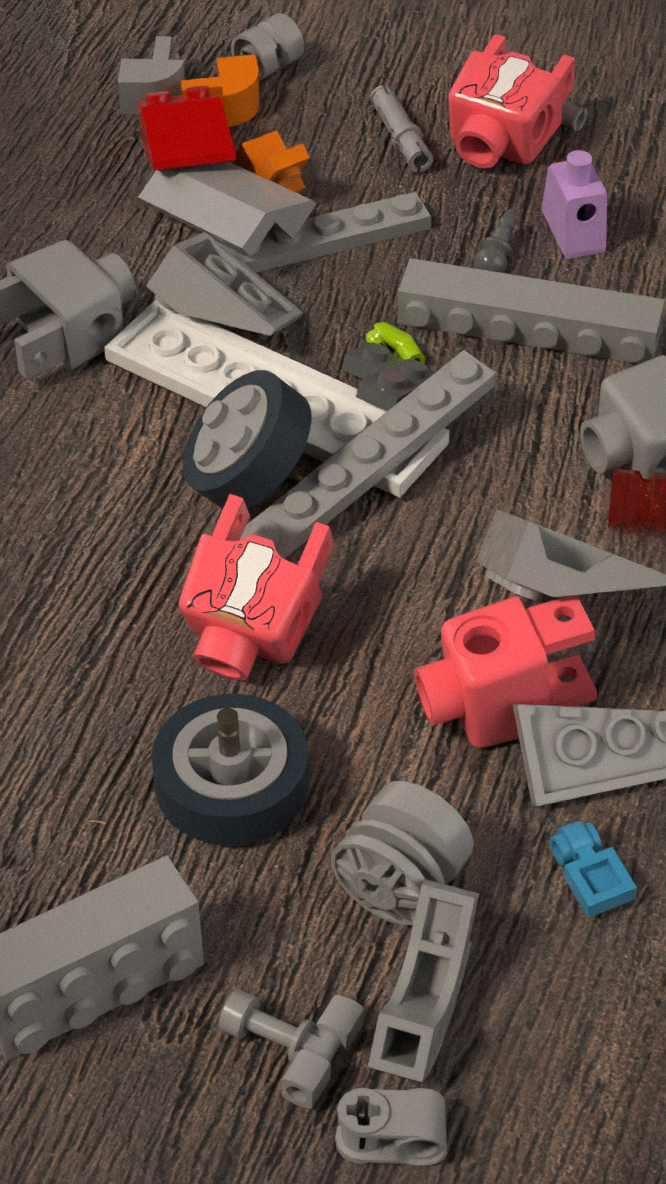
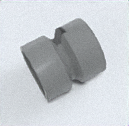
(273, 42)

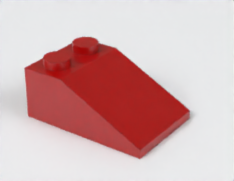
(184, 128)

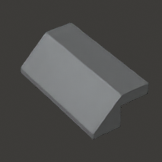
(227, 203)

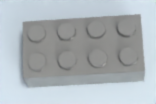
(96, 955)

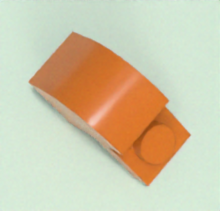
(237, 86)
(272, 161)

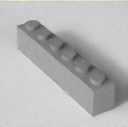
(530, 311)

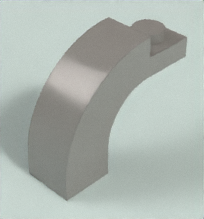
(425, 996)

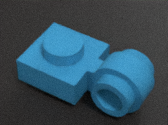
(592, 874)

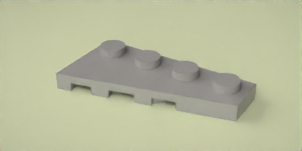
(588, 749)

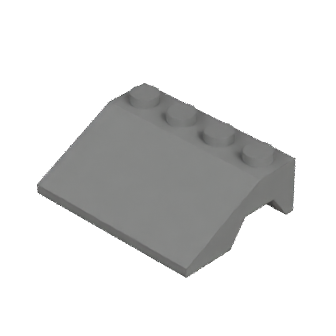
(539, 560)

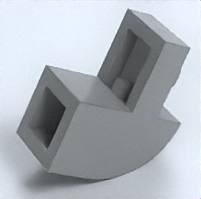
(150, 75)

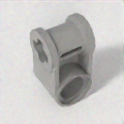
(396, 1126)

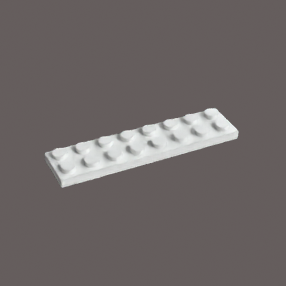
(204, 358)

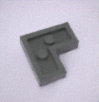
(384, 375)

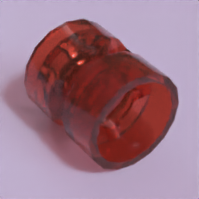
(637, 501)

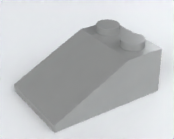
(215, 286)

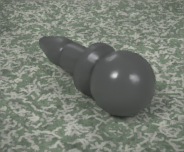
(496, 248)

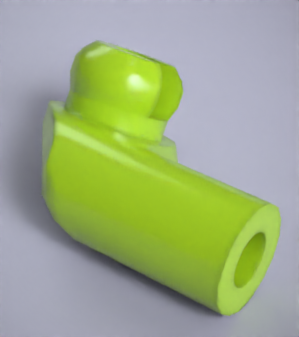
(400, 341)

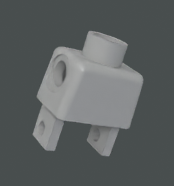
(64, 305)
(629, 421)

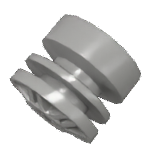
(398, 845)

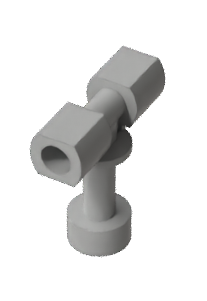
(309, 1045)

